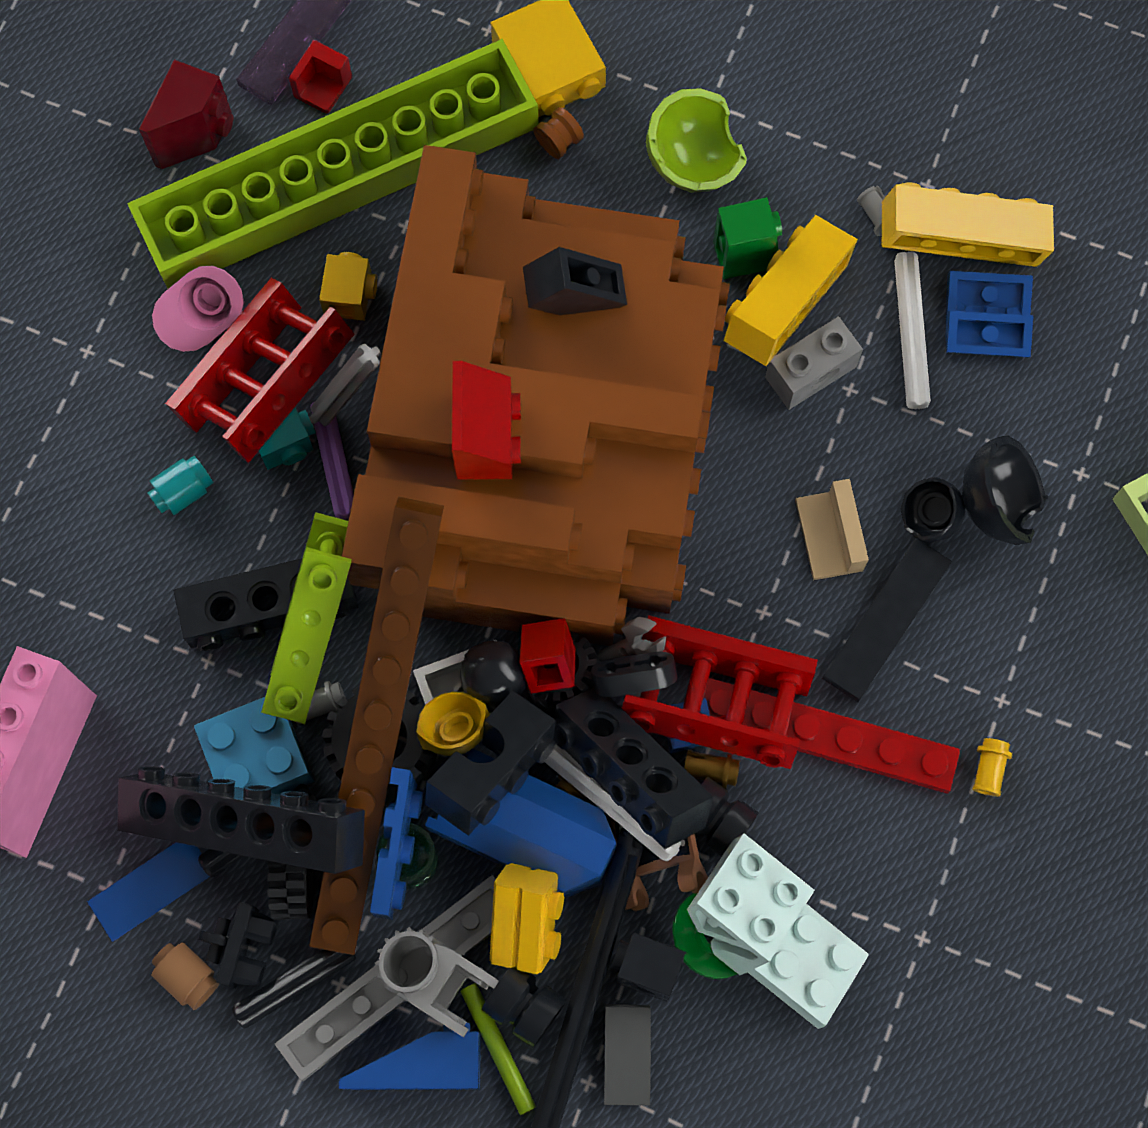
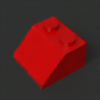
(483, 423)

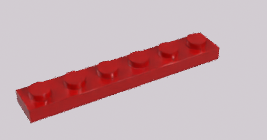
(848, 740)

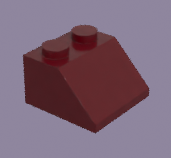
(186, 116)

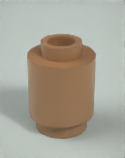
(184, 975)

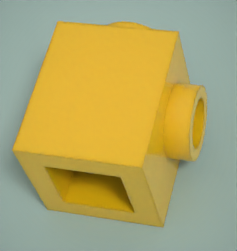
(347, 285)

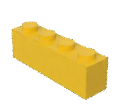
(967, 225)
(788, 289)

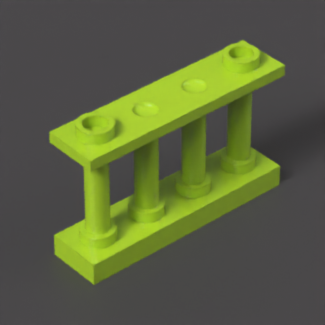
(308, 620)

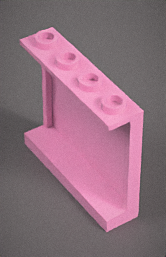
(39, 726)

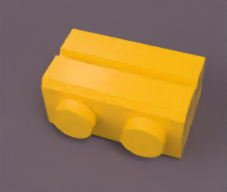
(525, 918)

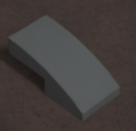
(627, 1054)

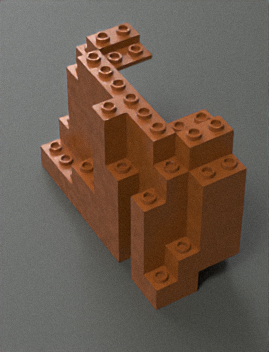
(605, 408)

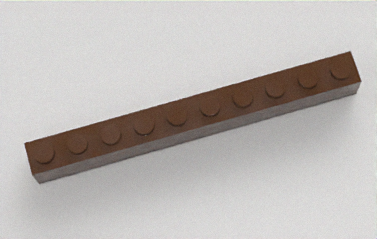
(380, 711)

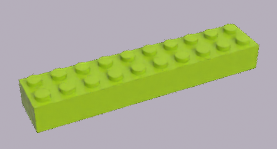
(333, 163)

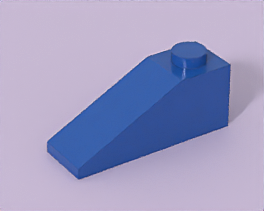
(429, 1063)

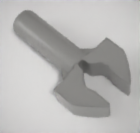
(633, 643)

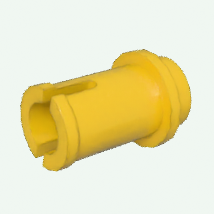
(991, 766)

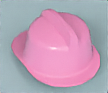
(197, 308)

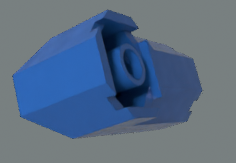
(541, 831)

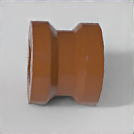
(558, 133)

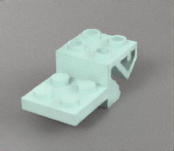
(768, 930)

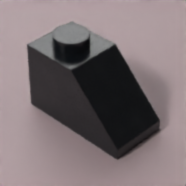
(573, 283)

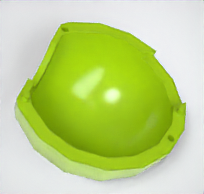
(693, 142)

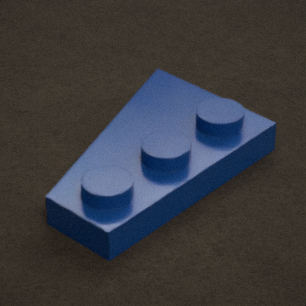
(388, 889)

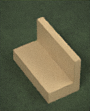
(832, 532)

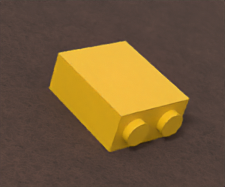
(552, 53)

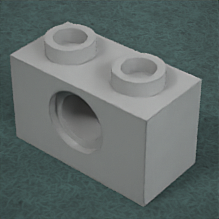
(813, 363)

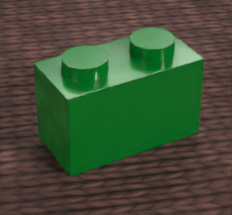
(746, 237)

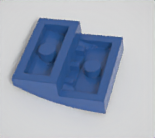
(989, 314)

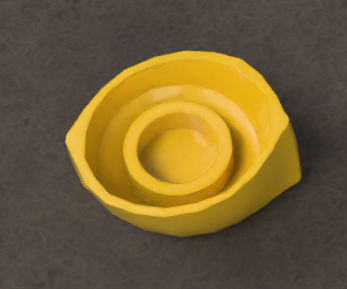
(451, 723)

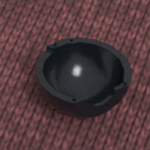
(1003, 490)

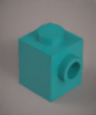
(289, 441)

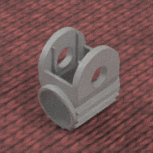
(442, 983)

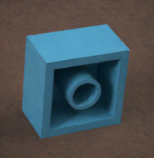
(254, 749)

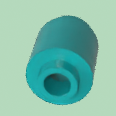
(179, 485)

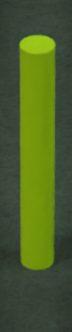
(498, 1050)

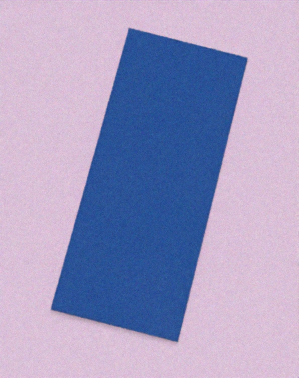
(148, 889)

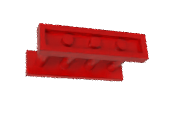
(238, 351)
(748, 665)

